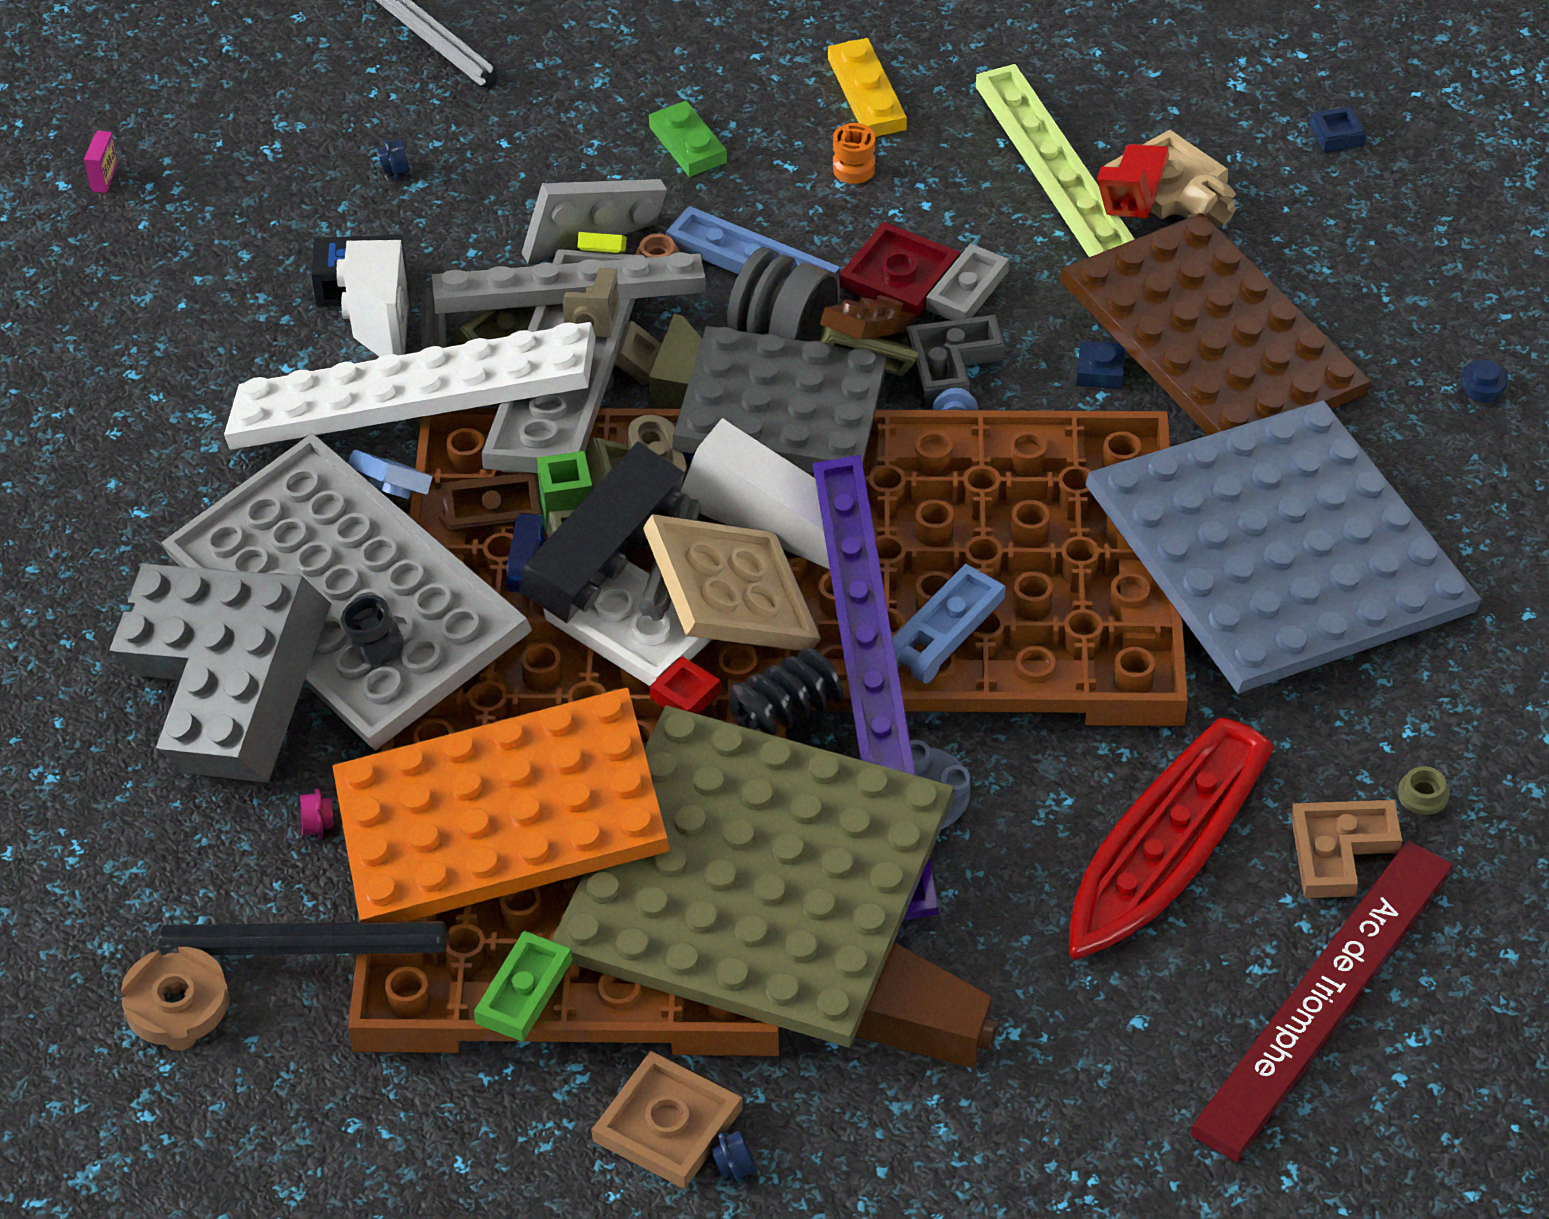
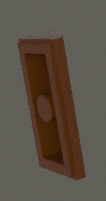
(490, 500)

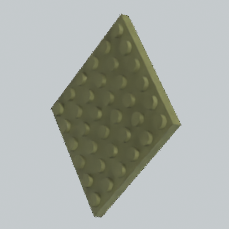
(775, 878)

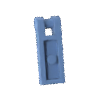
(390, 475)
(946, 621)

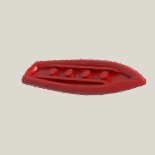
(1166, 836)

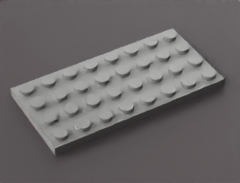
(350, 541)

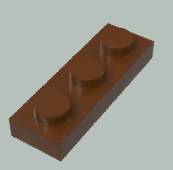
(868, 317)

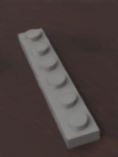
(547, 282)

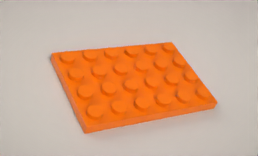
(498, 809)

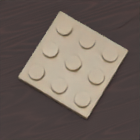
(731, 583)

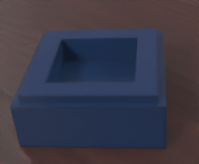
(1337, 129)

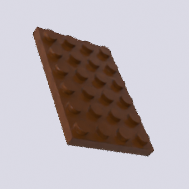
(1212, 327)

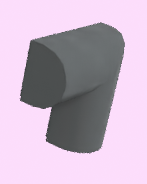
(949, 347)

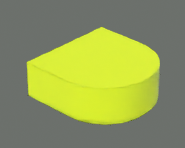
(602, 242)

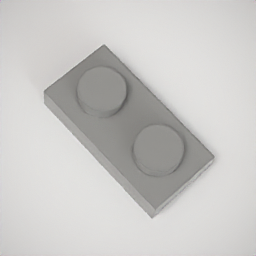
(967, 283)

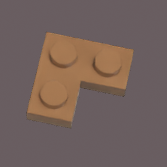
(1334, 832)

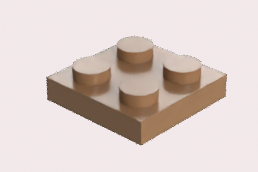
(667, 1119)

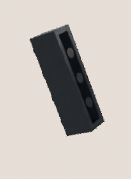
(602, 533)

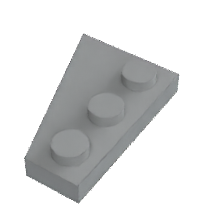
(591, 208)

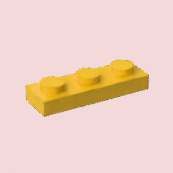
(867, 87)

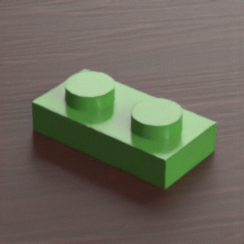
(687, 138)
(523, 986)

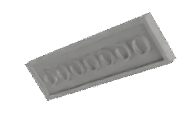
(559, 420)

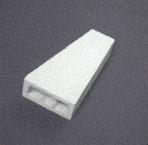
(757, 490)

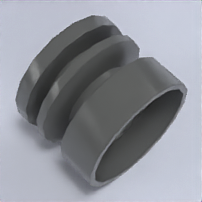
(781, 297)

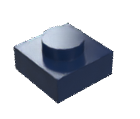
(1100, 365)

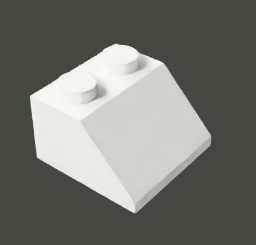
(375, 294)

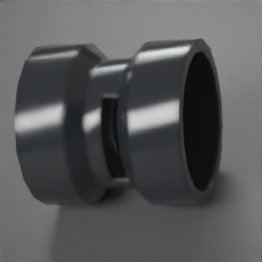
(372, 629)

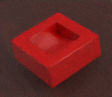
(685, 687)

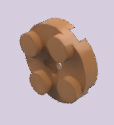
(177, 1022)

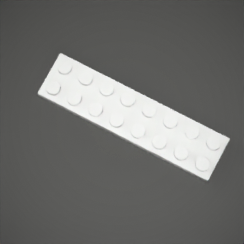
(411, 385)

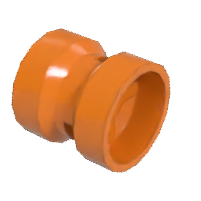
(854, 153)

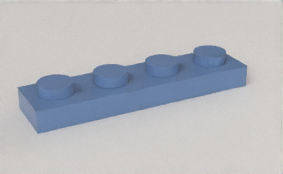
(728, 243)

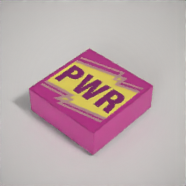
(101, 161)

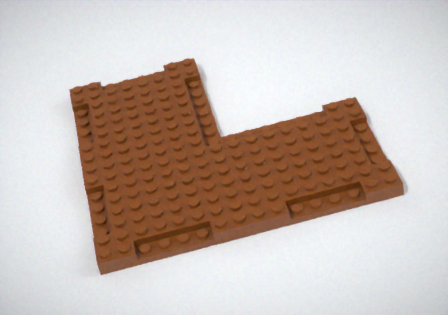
(944, 491)

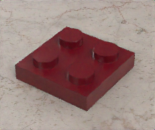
(898, 267)

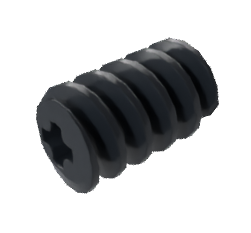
(784, 690)

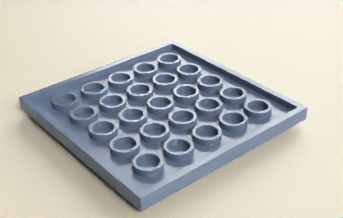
(1281, 545)

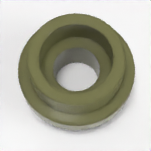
(1426, 781)

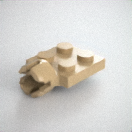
(1190, 183)

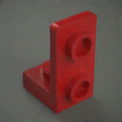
(1134, 184)

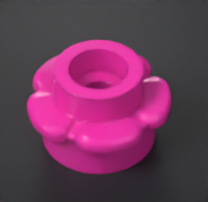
(315, 814)

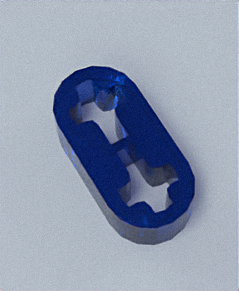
(527, 539)

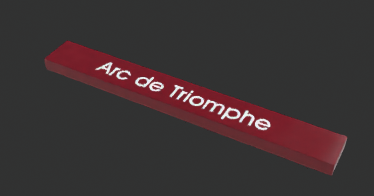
(1320, 1001)

